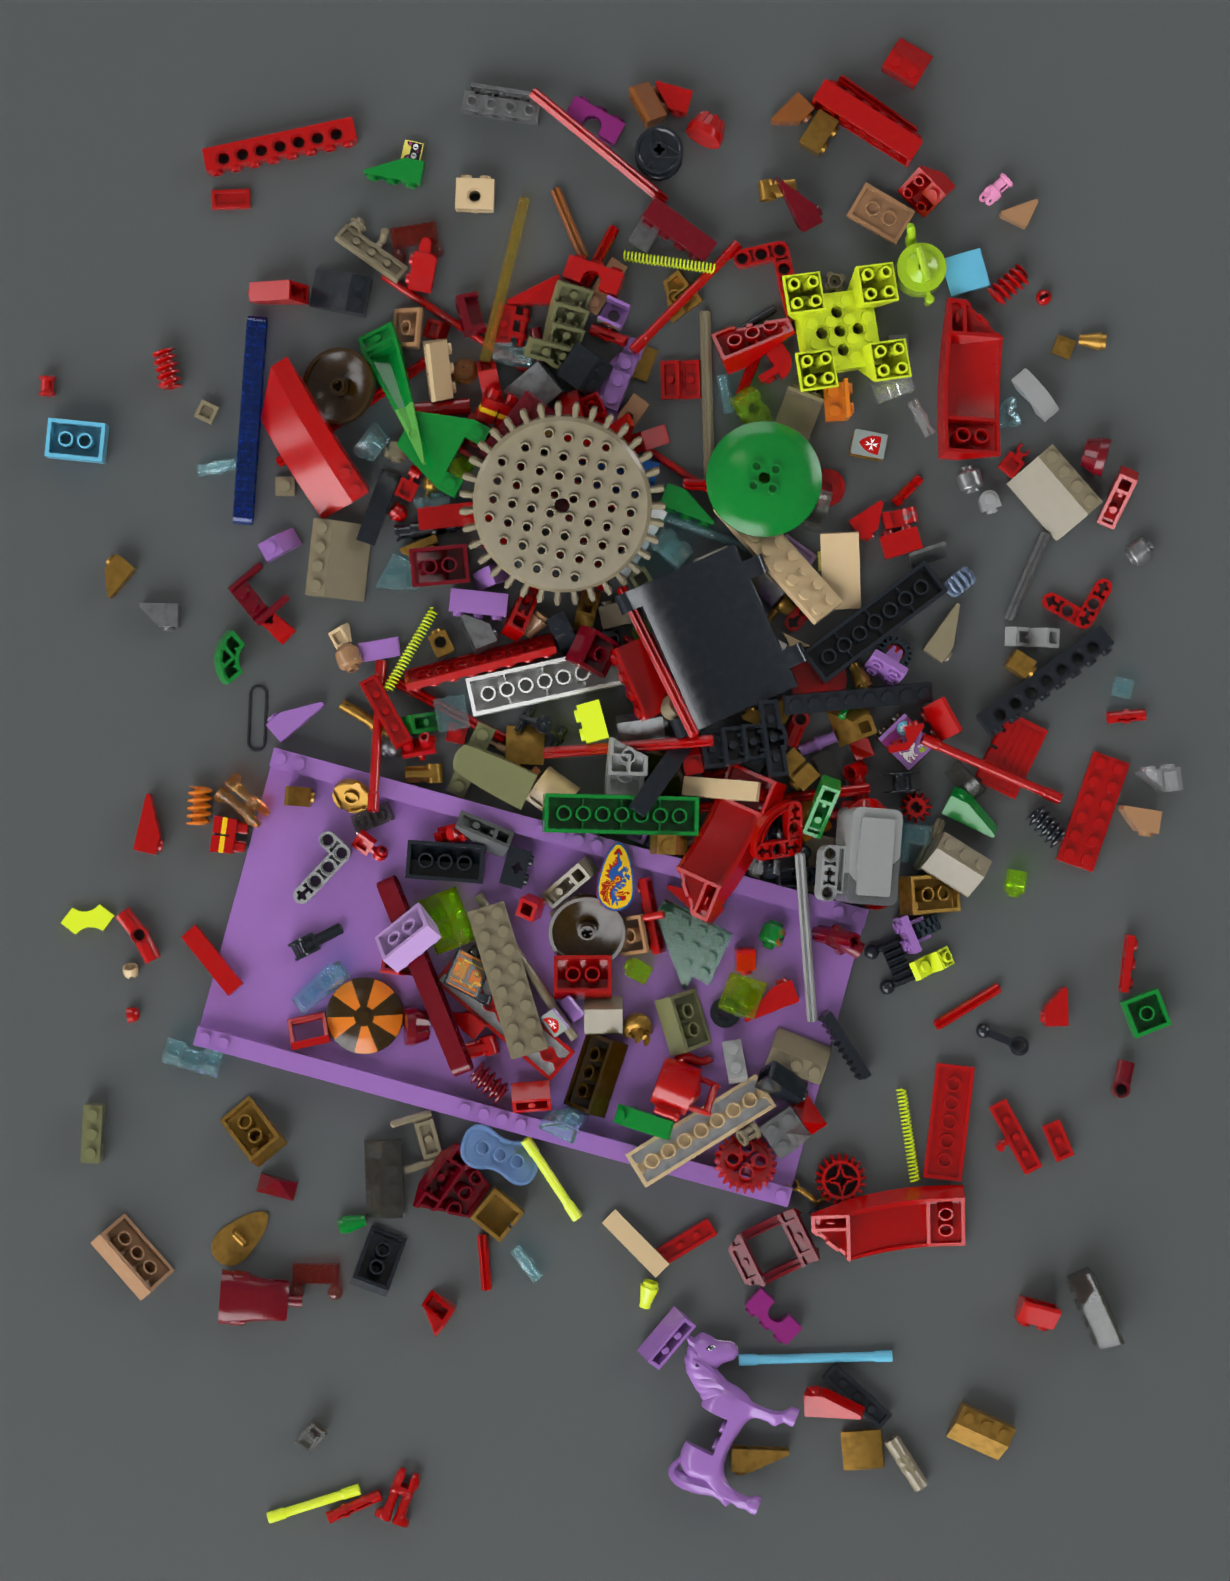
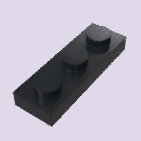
(772, 867)

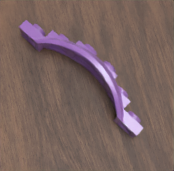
(617, 381)

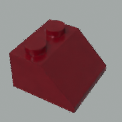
(592, 651)

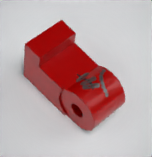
(899, 518)

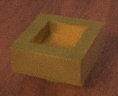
(1063, 347)

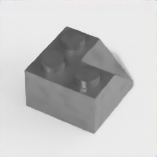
(784, 1131)

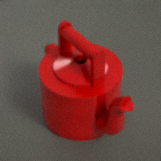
(680, 1087)

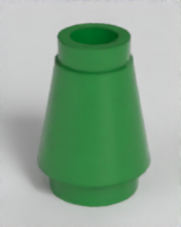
(350, 1223)

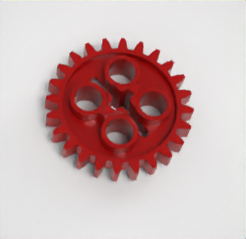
(758, 1174)

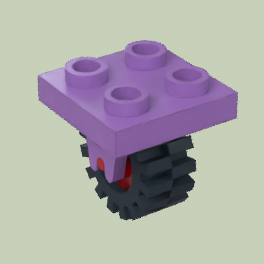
(890, 660)
(915, 931)

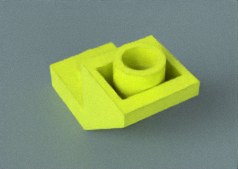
(931, 963)

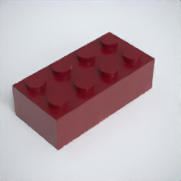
(529, 402)

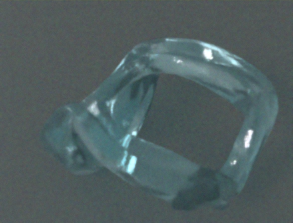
(1004, 422)

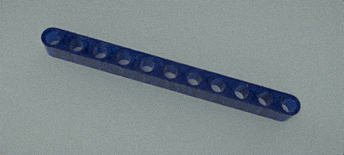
(250, 420)

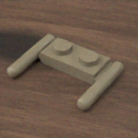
(426, 1137)

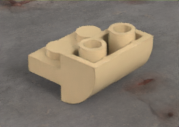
(550, 782)

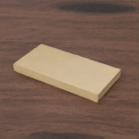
(842, 566)

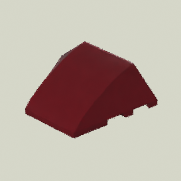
(451, 1185)

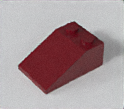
(439, 565)

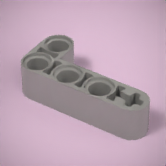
(320, 871)

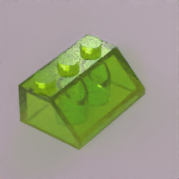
(451, 919)

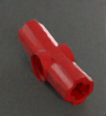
(131, 924)

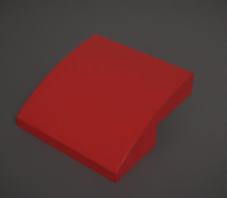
(680, 379)

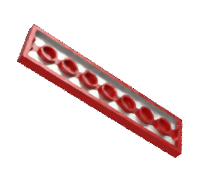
(547, 1061)

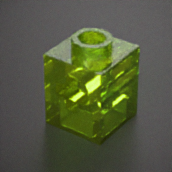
(1014, 882)
(637, 970)

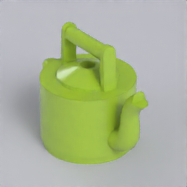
(908, 275)

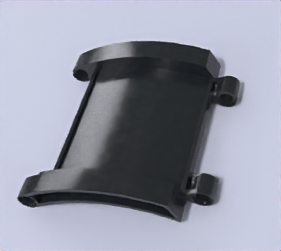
(715, 636)

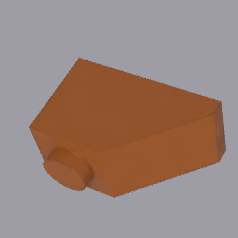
(794, 112)

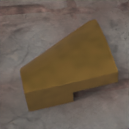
(674, 287)

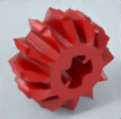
(911, 812)

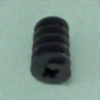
(1046, 825)

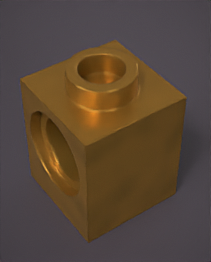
(447, 649)

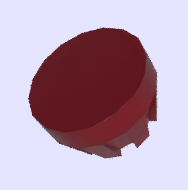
(1096, 455)
(415, 1026)

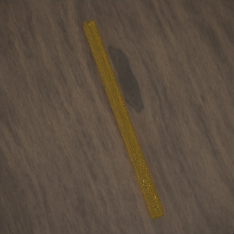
(504, 279)

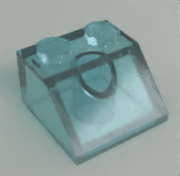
(671, 548)

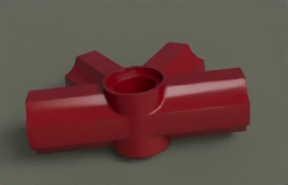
(839, 939)

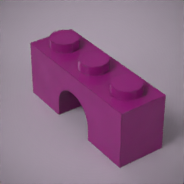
(611, 126)
(784, 1328)

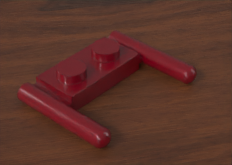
(250, 599)

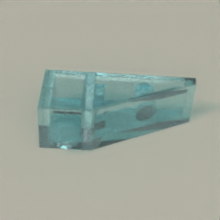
(321, 986)

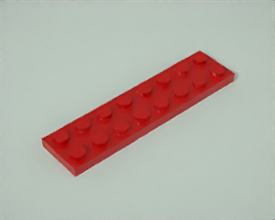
(471, 664)

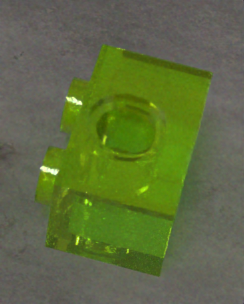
(742, 401)

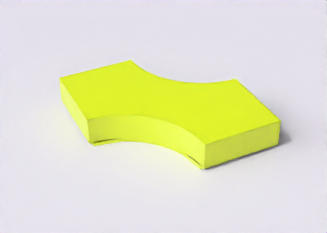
(78, 920)

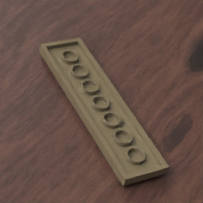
(507, 980)

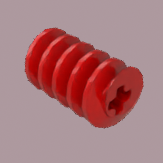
(1008, 284)
(166, 369)

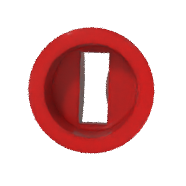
(1045, 301)
(132, 1014)

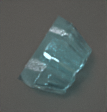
(371, 442)

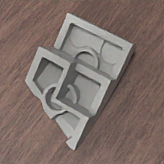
(624, 769)

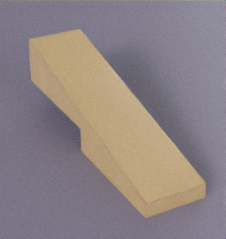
(721, 789)

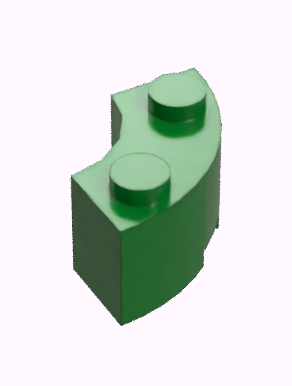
(227, 657)

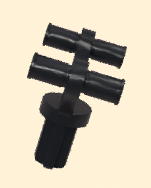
(542, 725)

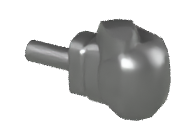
(389, 750)

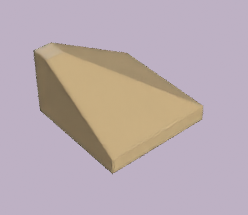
(341, 635)

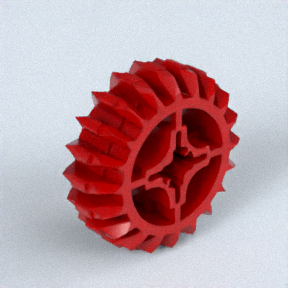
(832, 1179)

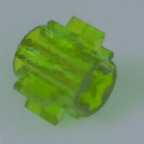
(460, 466)

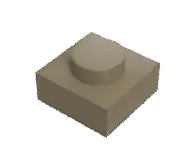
(206, 412)
(284, 486)

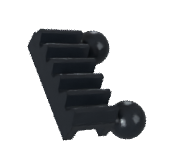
(896, 962)

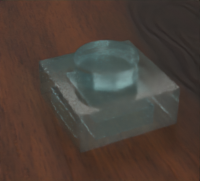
(1122, 687)

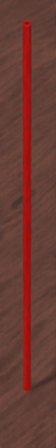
(479, 339)

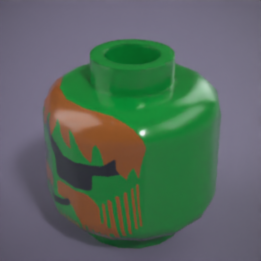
(772, 934)

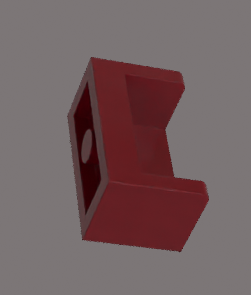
(470, 314)

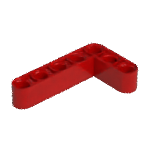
(771, 257)

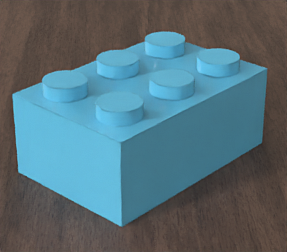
(76, 440)

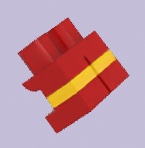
(492, 409)
(229, 843)

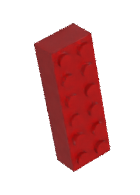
(867, 122)

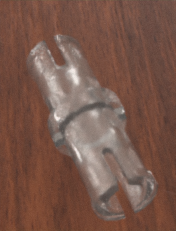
(921, 418)

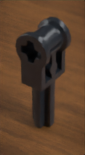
(311, 943)

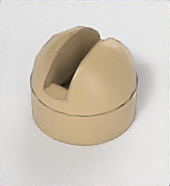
(130, 970)

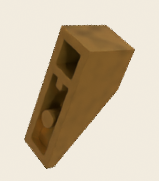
(750, 1458)

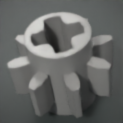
(756, 868)

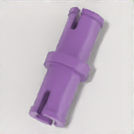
(817, 743)

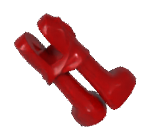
(407, 1491)

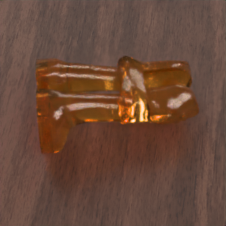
(246, 810)

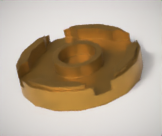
(351, 795)

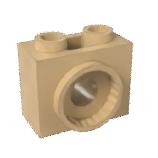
(467, 186)

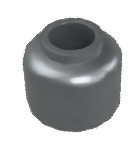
(969, 479)
(1140, 551)

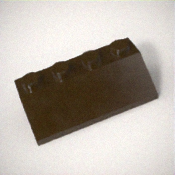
(596, 1074)

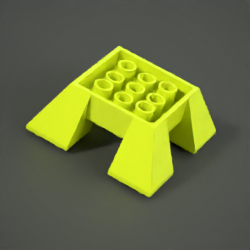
(811, 310)

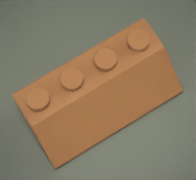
(132, 1256)

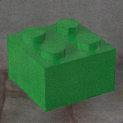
(1145, 1012)

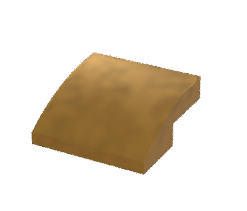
(525, 747)
(862, 1449)

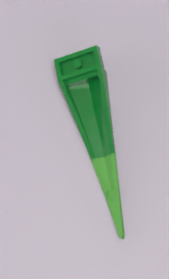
(387, 360)

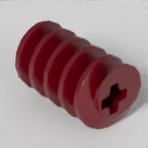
(488, 1082)

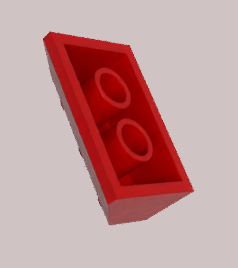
(583, 976)

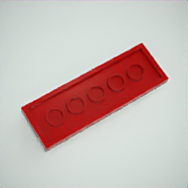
(1092, 811)
(948, 1122)

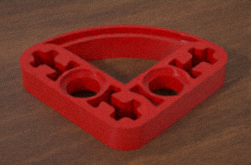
(788, 839)

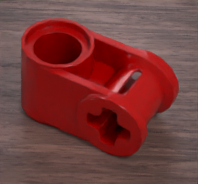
(279, 629)

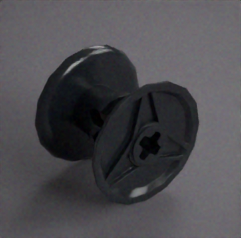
(660, 140)

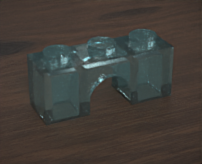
(180, 1055)

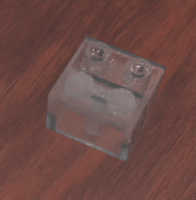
(1165, 779)

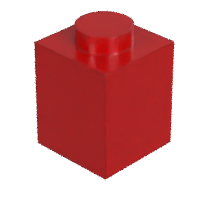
(530, 907)

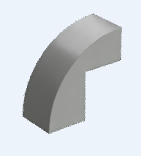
(1035, 393)
(1032, 637)

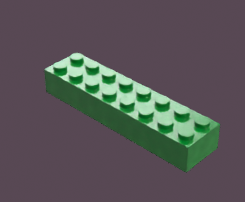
(613, 816)

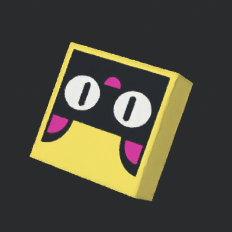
(412, 150)

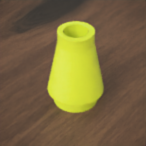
(647, 1293)

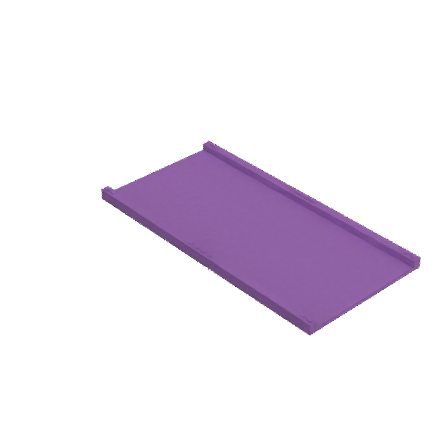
(268, 918)

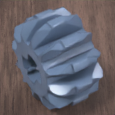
(959, 581)

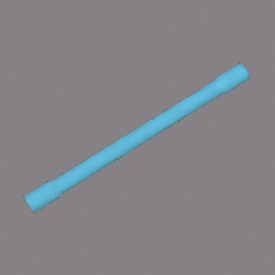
(876, 1356)

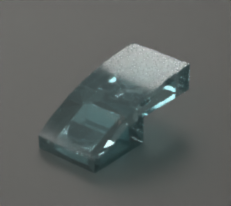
(511, 356)

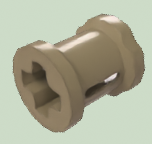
(748, 1133)

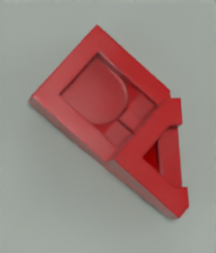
(469, 1023)

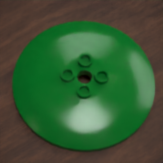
(756, 506)

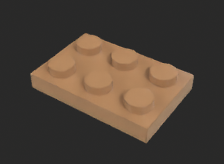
(880, 213)

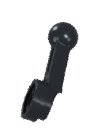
(983, 1031)

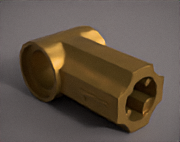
(770, 191)
(430, 773)

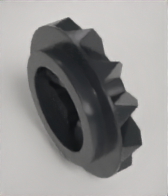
(720, 1020)

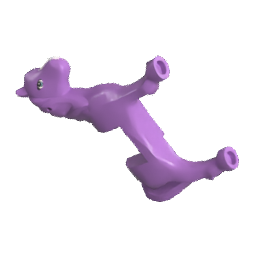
(702, 1468)

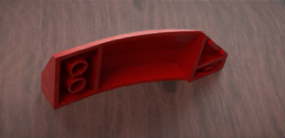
(894, 1221)

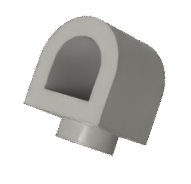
(989, 502)

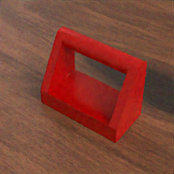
(312, 1041)

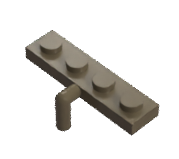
(372, 252)

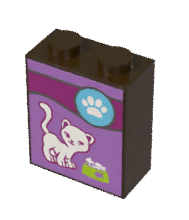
(908, 758)

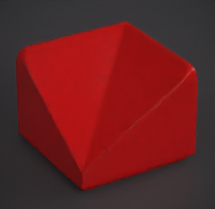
(861, 749)

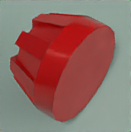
(706, 130)

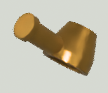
(783, 605)

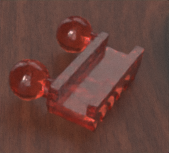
(411, 236)
(316, 1273)

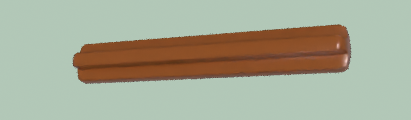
(568, 222)

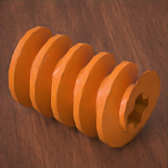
(199, 805)

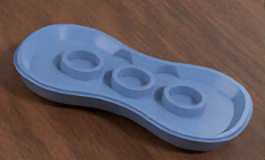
(488, 1150)

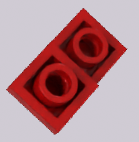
(594, 400)

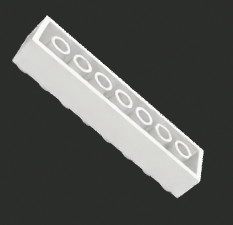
(533, 685)

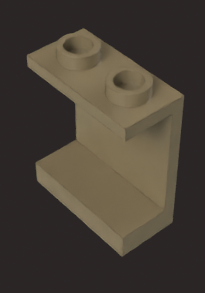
(800, 410)

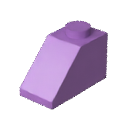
(279, 544)

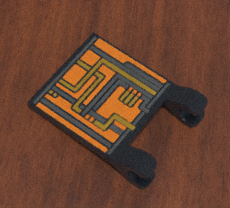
(467, 976)

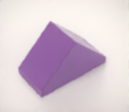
(484, 580)

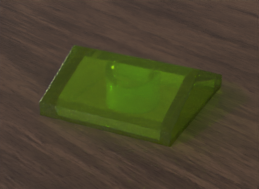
(742, 996)

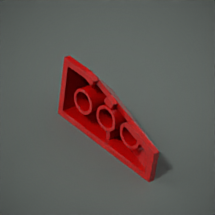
(746, 344)

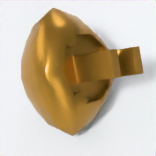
(638, 1027)

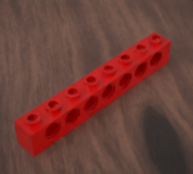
(326, 129)

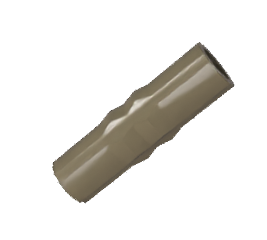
(906, 1462)

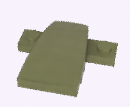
(563, 324)
(489, 770)

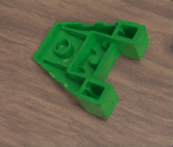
(441, 441)

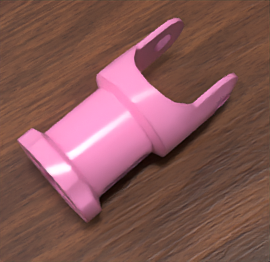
(995, 190)

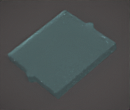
(451, 713)

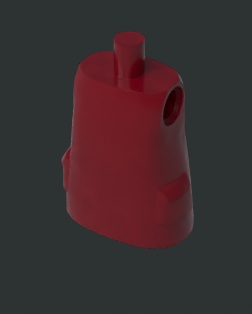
(253, 1298)

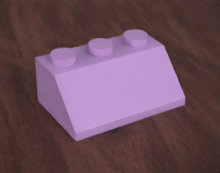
(407, 938)

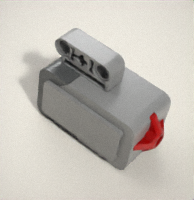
(864, 856)

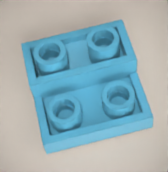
(966, 272)

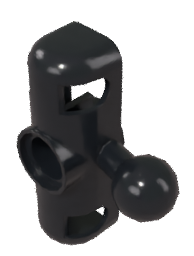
(791, 874)

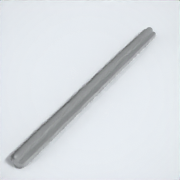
(805, 931)

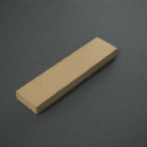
(635, 1243)

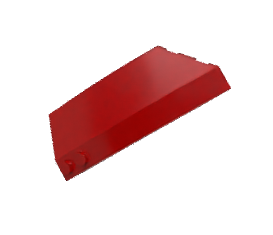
(968, 385)
(309, 442)
(722, 849)

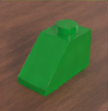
(420, 723)

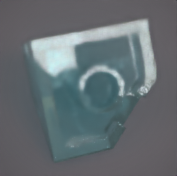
(564, 1123)

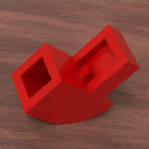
(781, 365)

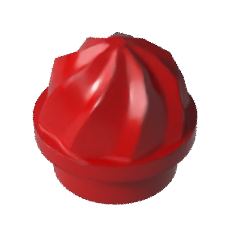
(397, 512)

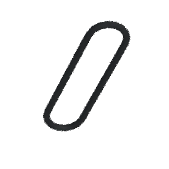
(265, 718)

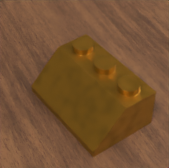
(981, 1431)

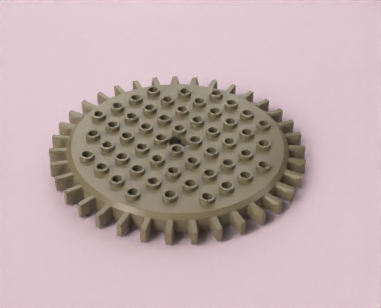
(619, 455)

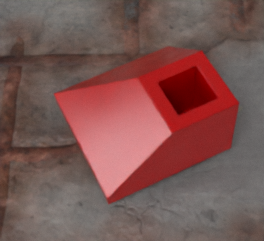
(926, 189)

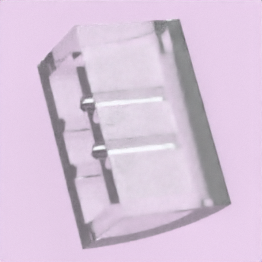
(891, 389)

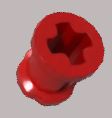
(47, 386)

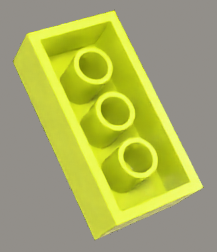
(592, 722)

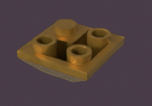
(854, 727)

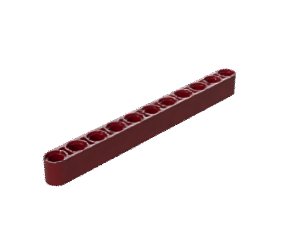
(429, 986)

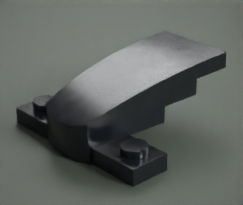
(751, 742)

